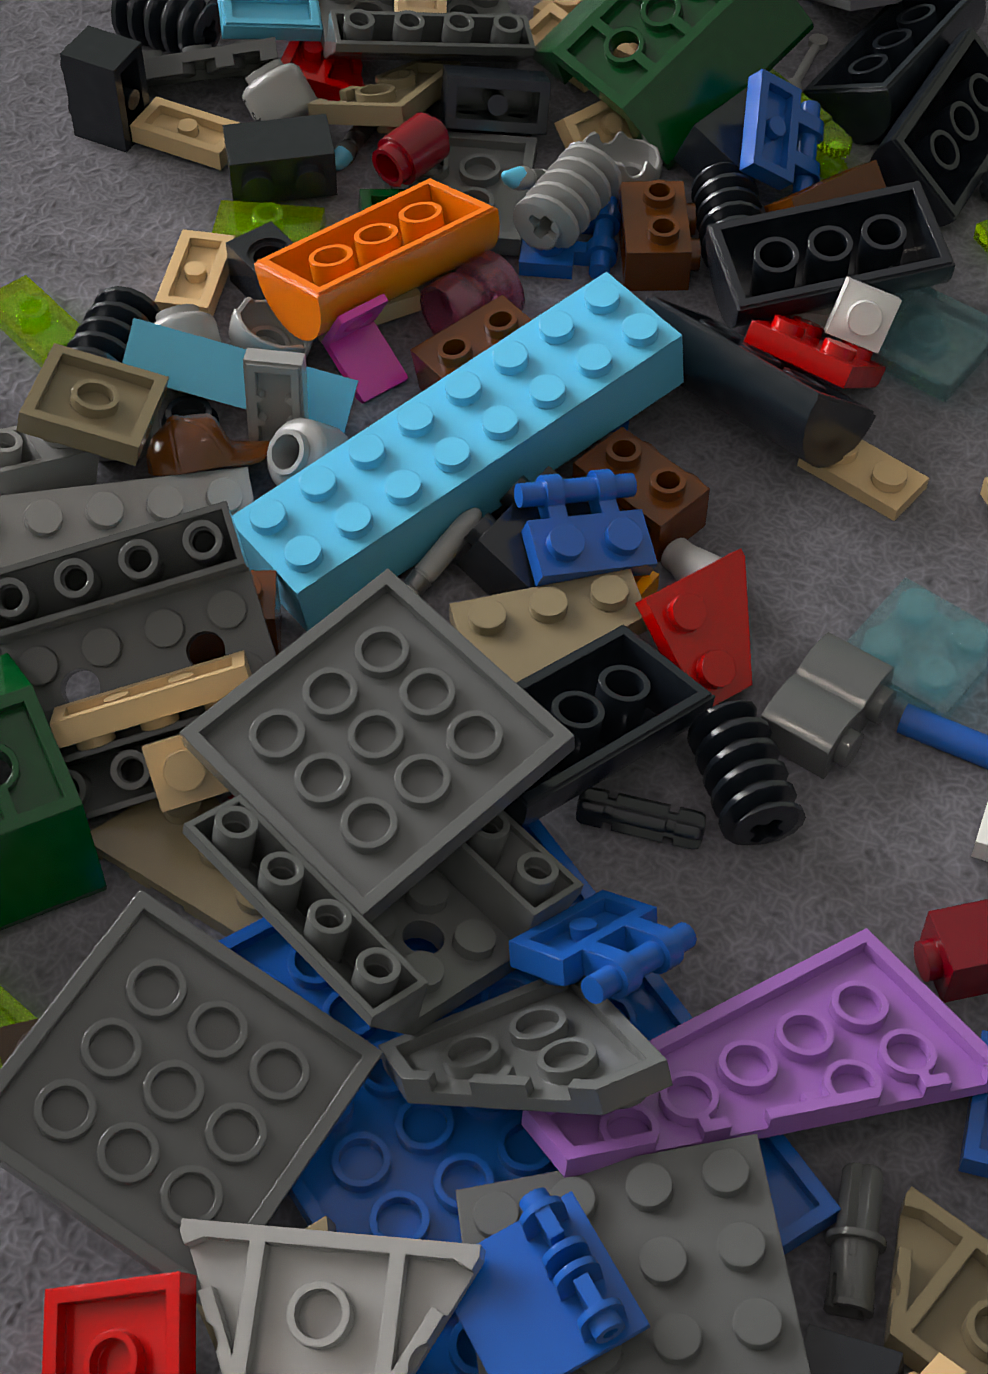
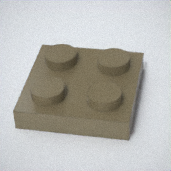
(93, 404)

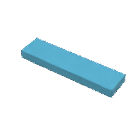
(217, 371)

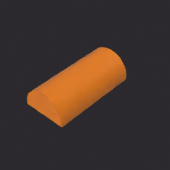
(374, 254)

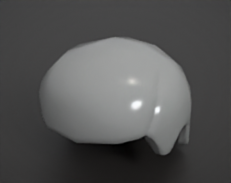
(634, 157)
(258, 327)

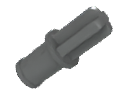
(855, 1243)

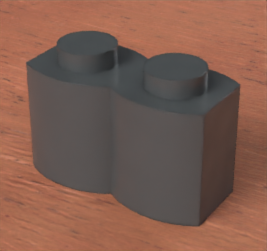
(828, 703)

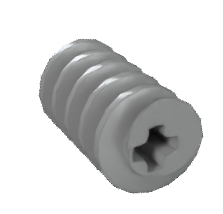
(567, 197)

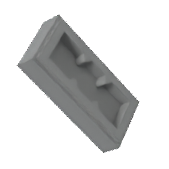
(274, 390)

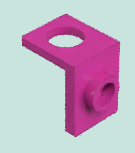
(363, 352)

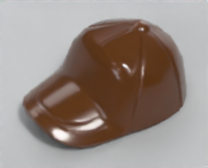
(198, 444)

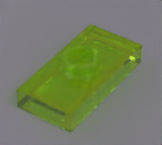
(294, 221)
(34, 319)

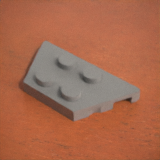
(325, 1297)

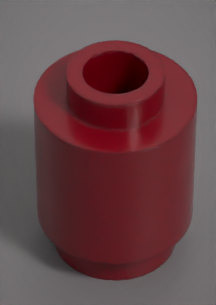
(411, 150)

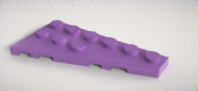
(795, 1053)

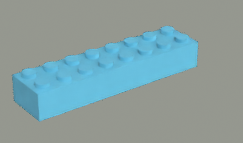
(460, 446)

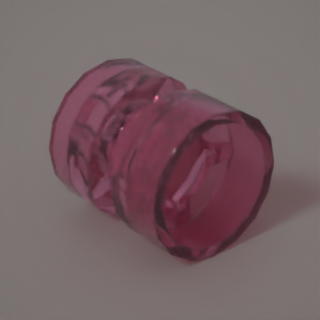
(469, 289)

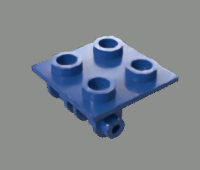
(547, 1293)

